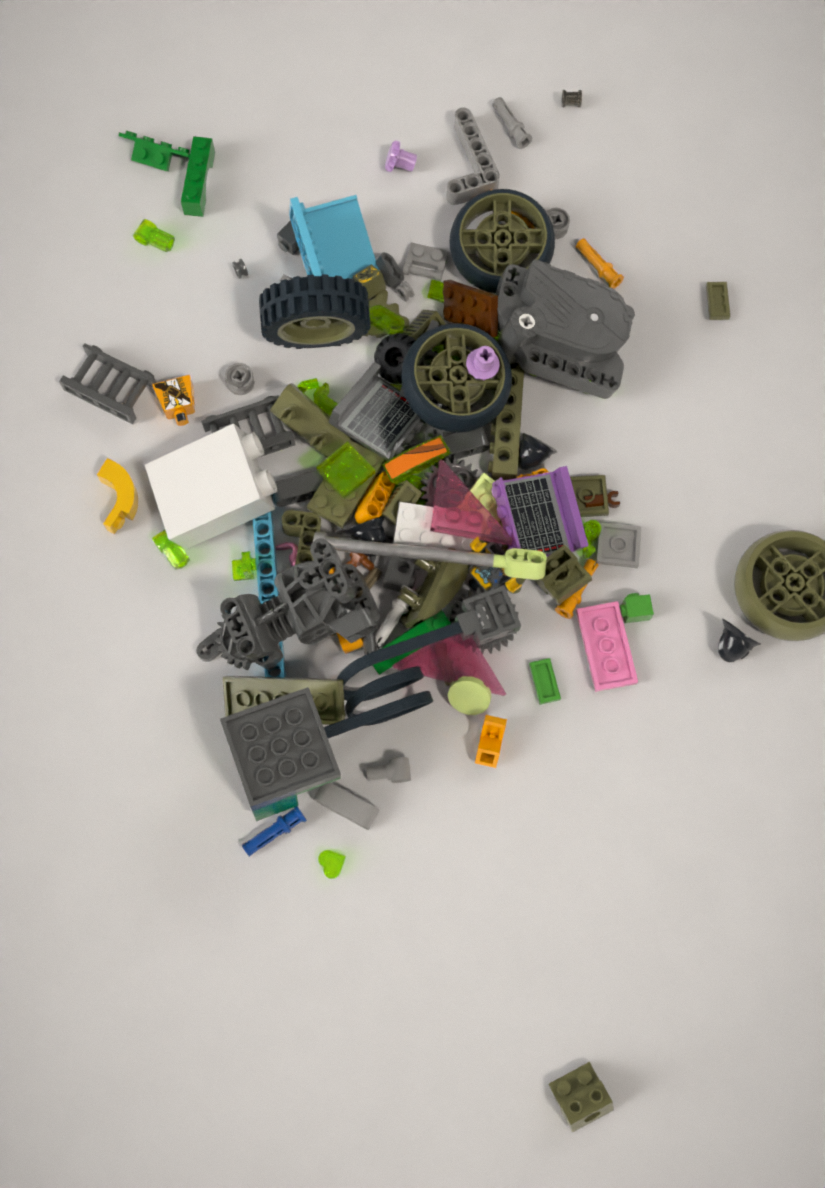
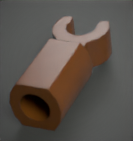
(599, 500)

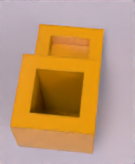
(490, 741)

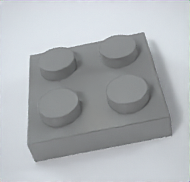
(619, 545)

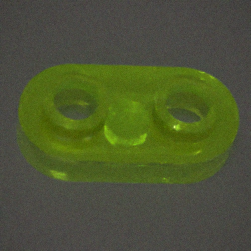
(387, 320)

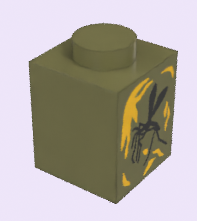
(371, 279)

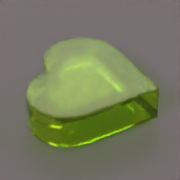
(332, 863)

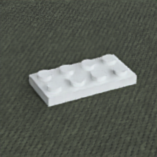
(414, 526)

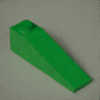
(435, 622)

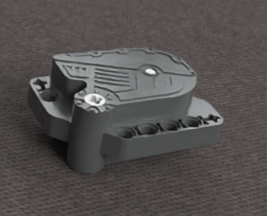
(563, 327)

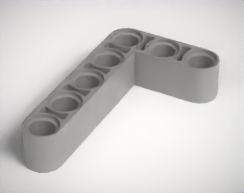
(485, 176)

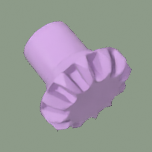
(399, 158)
(482, 363)

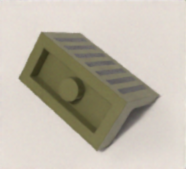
(422, 322)
(402, 492)

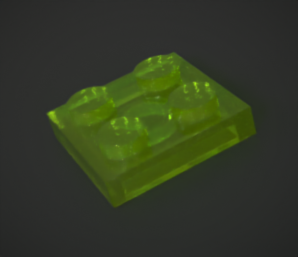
(345, 470)

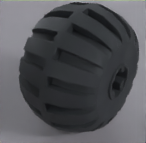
(386, 355)

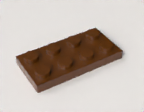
(470, 306)

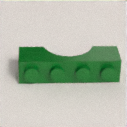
(194, 189)

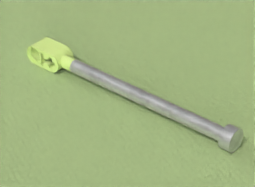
(516, 562)

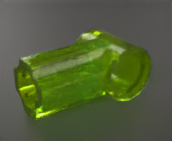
(148, 233)
(173, 551)

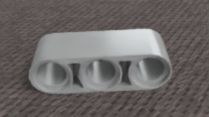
(346, 805)

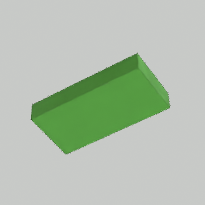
(544, 681)

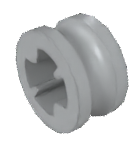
(405, 291)

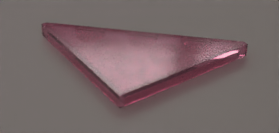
(460, 512)
(451, 660)

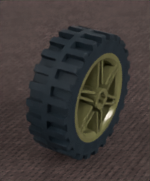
(314, 312)

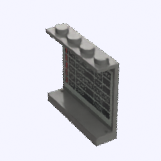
(377, 415)

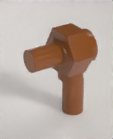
(358, 559)

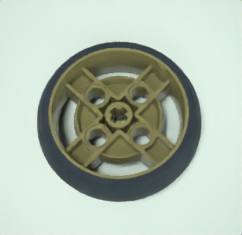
(501, 202)
(419, 378)

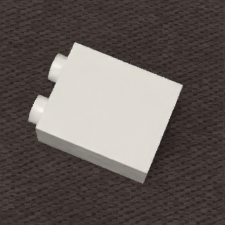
(211, 486)

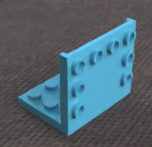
(332, 237)

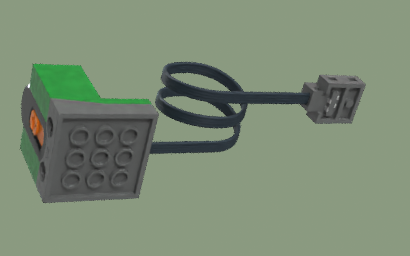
(283, 743)

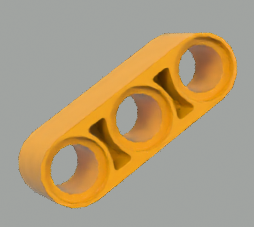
(375, 499)

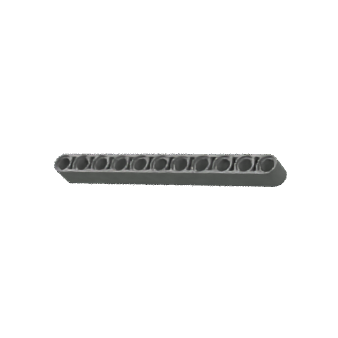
(305, 485)

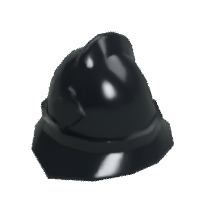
(533, 452)
(367, 531)
(734, 643)

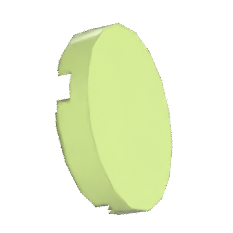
(469, 695)

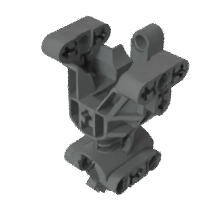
(305, 606)

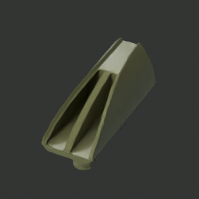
(308, 420)
(437, 591)

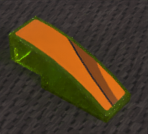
(416, 459)

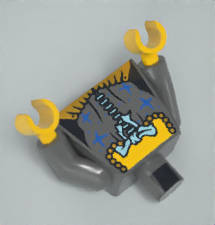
(490, 577)

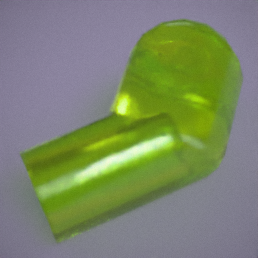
(308, 385)

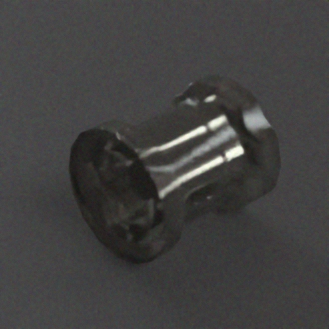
(571, 98)

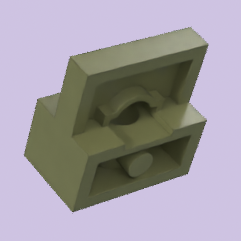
(563, 575)
(581, 1097)

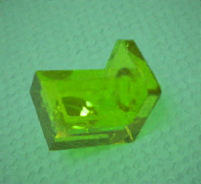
(322, 400)
(244, 568)

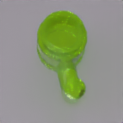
(592, 531)

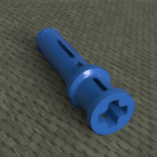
(282, 825)

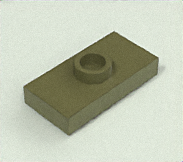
(718, 301)

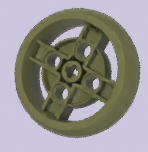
(765, 556)

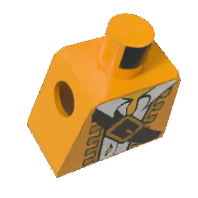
(176, 398)

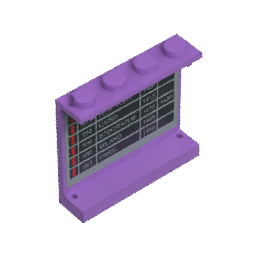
(540, 512)

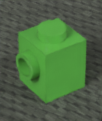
(636, 608)

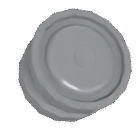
(560, 221)
(239, 379)

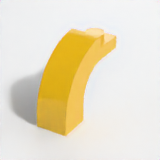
(126, 506)

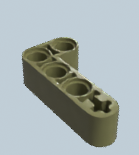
(302, 530)

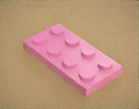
(606, 646)

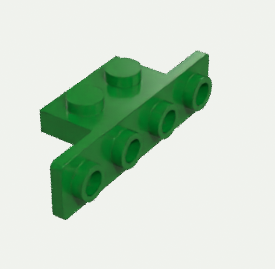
(153, 154)

